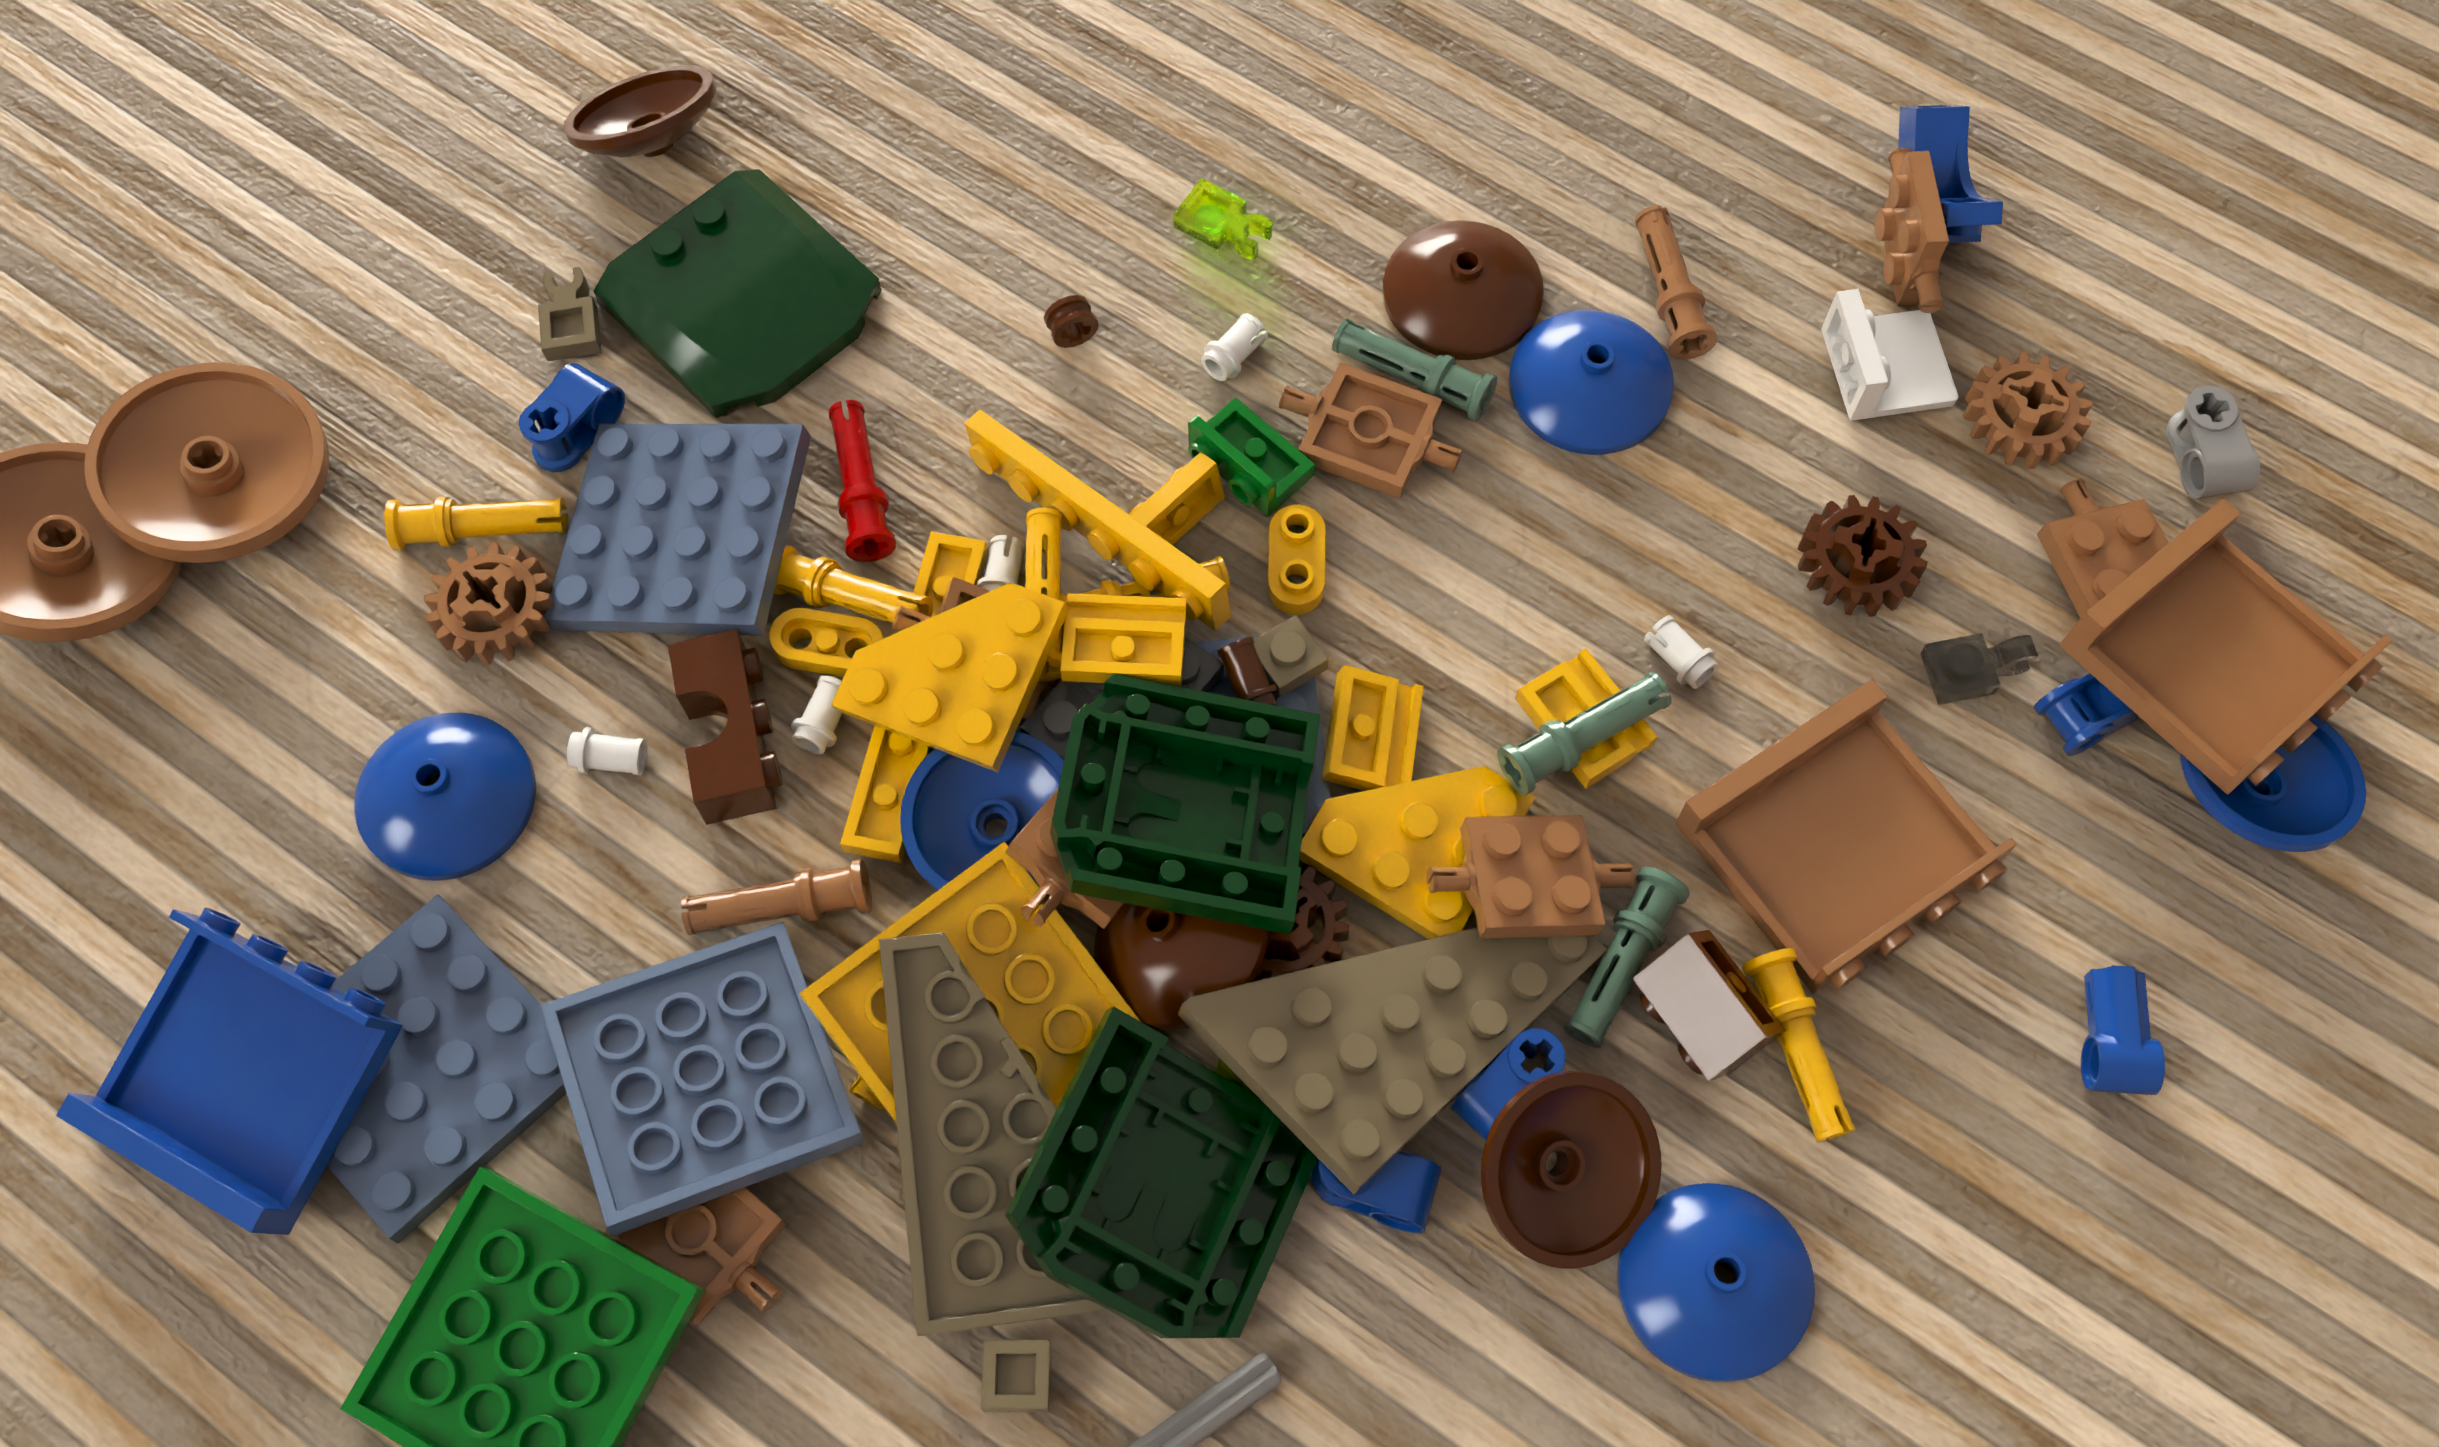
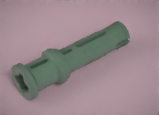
(1433, 375)
(1561, 744)
(1637, 932)

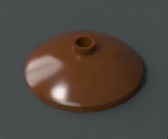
(642, 112)
(1459, 309)
(1184, 960)
(1602, 1173)

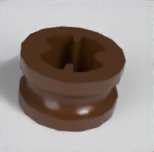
(1071, 321)

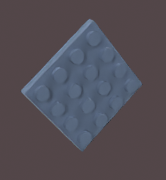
(679, 528)
(698, 1078)
(457, 1080)

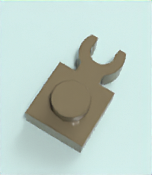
(570, 321)

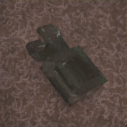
(1968, 669)

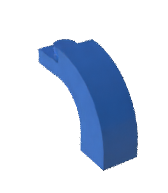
(1945, 135)

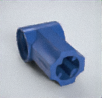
(2119, 1046)

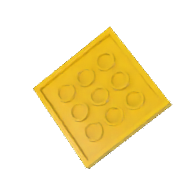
(1031, 975)

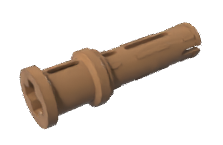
(1678, 300)
(806, 896)

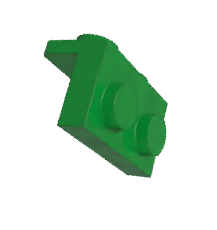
(1250, 456)

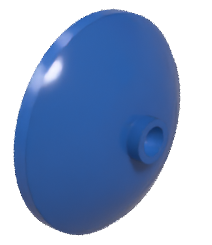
(1588, 403)
(955, 800)
(2301, 804)
(461, 819)
(1690, 1315)

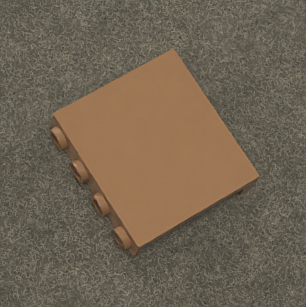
(2218, 654)
(1840, 840)

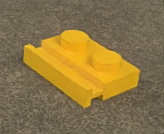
(1123, 638)
(1570, 691)
(1371, 730)

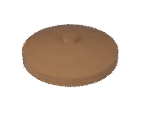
(206, 462)
(59, 558)

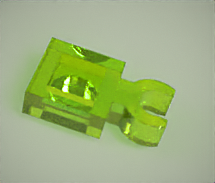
(1218, 216)

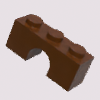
(734, 771)

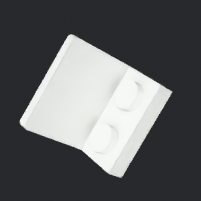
(1886, 360)

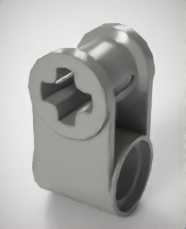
(2210, 451)

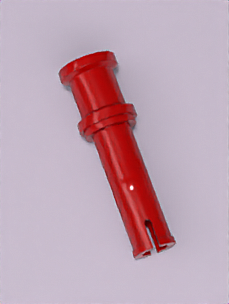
(861, 501)

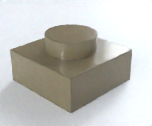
(1290, 655)
(1016, 1376)

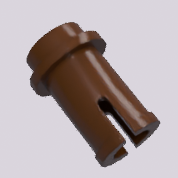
(1247, 672)

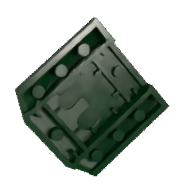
(739, 293)
(1186, 802)
(1160, 1187)

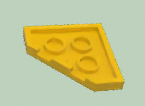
(958, 675)
(1391, 835)

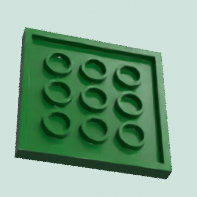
(522, 1331)

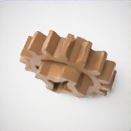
(2027, 410)
(472, 625)

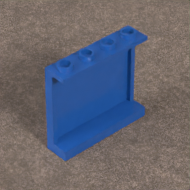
(239, 1075)

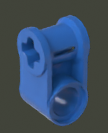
(569, 412)
(2084, 712)
(1505, 1077)
(1395, 1196)

